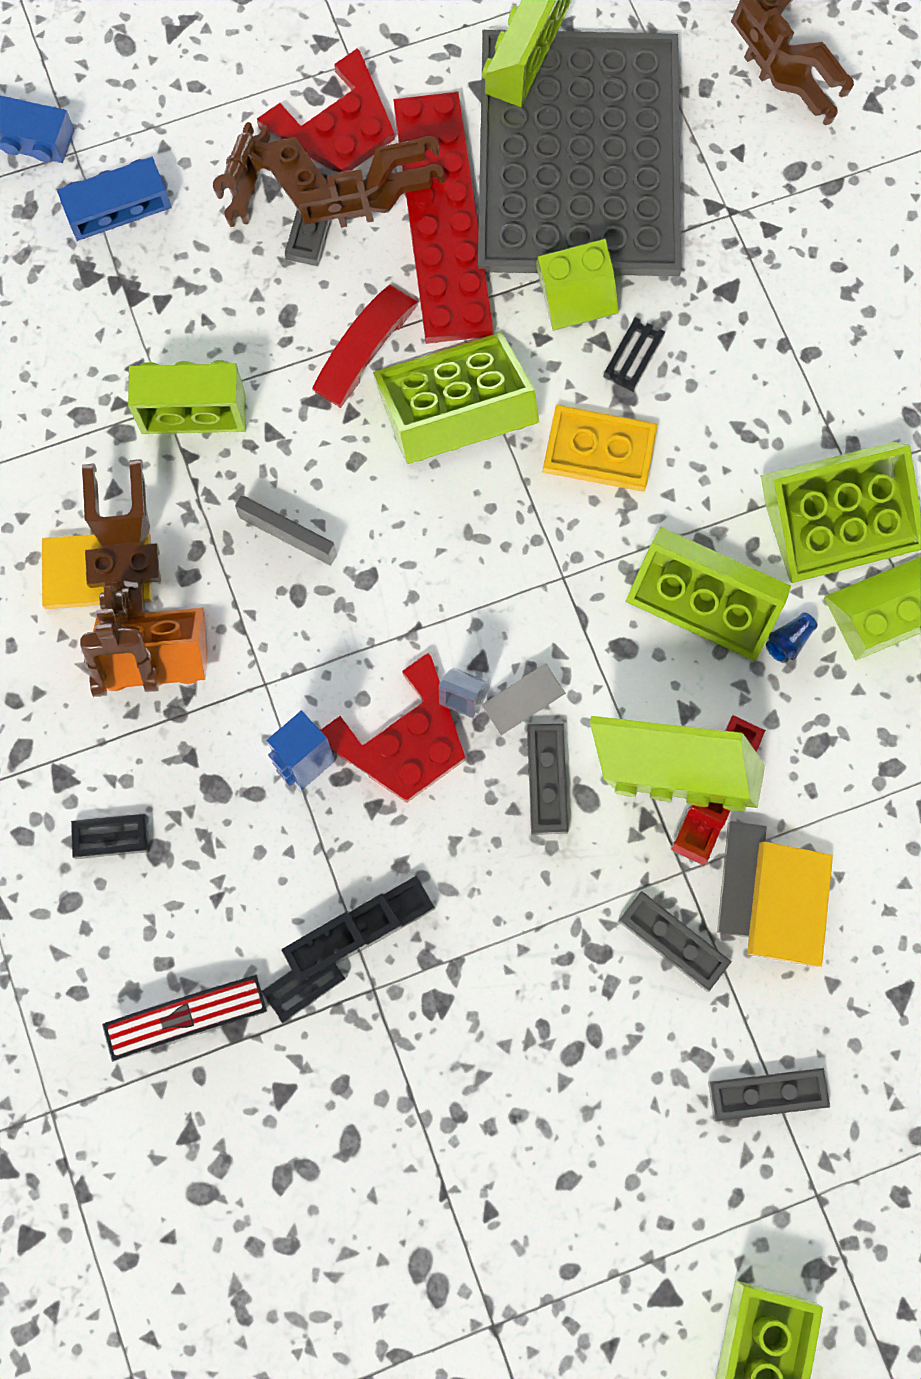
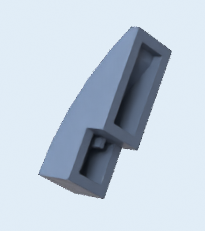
(462, 692)

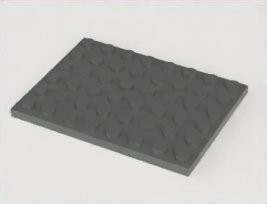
(585, 156)

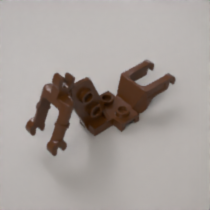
(785, 64)
(345, 194)
(121, 570)

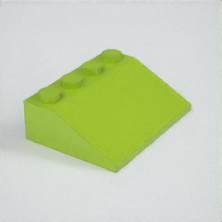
(456, 397)
(844, 510)
(678, 762)

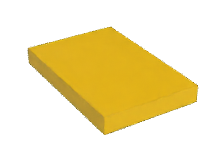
(600, 448)
(65, 573)
(790, 904)

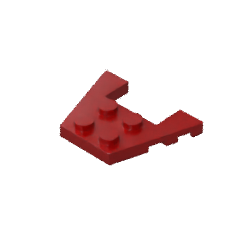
(345, 130)
(411, 750)

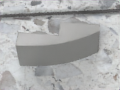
(523, 699)

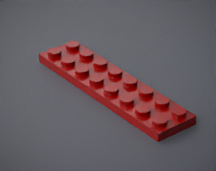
(444, 223)

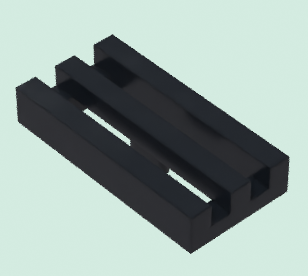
(646, 331)
(141, 833)
(276, 1004)

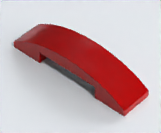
(361, 343)

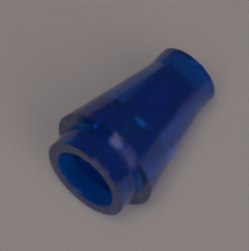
(789, 639)

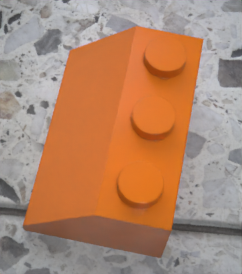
(175, 646)

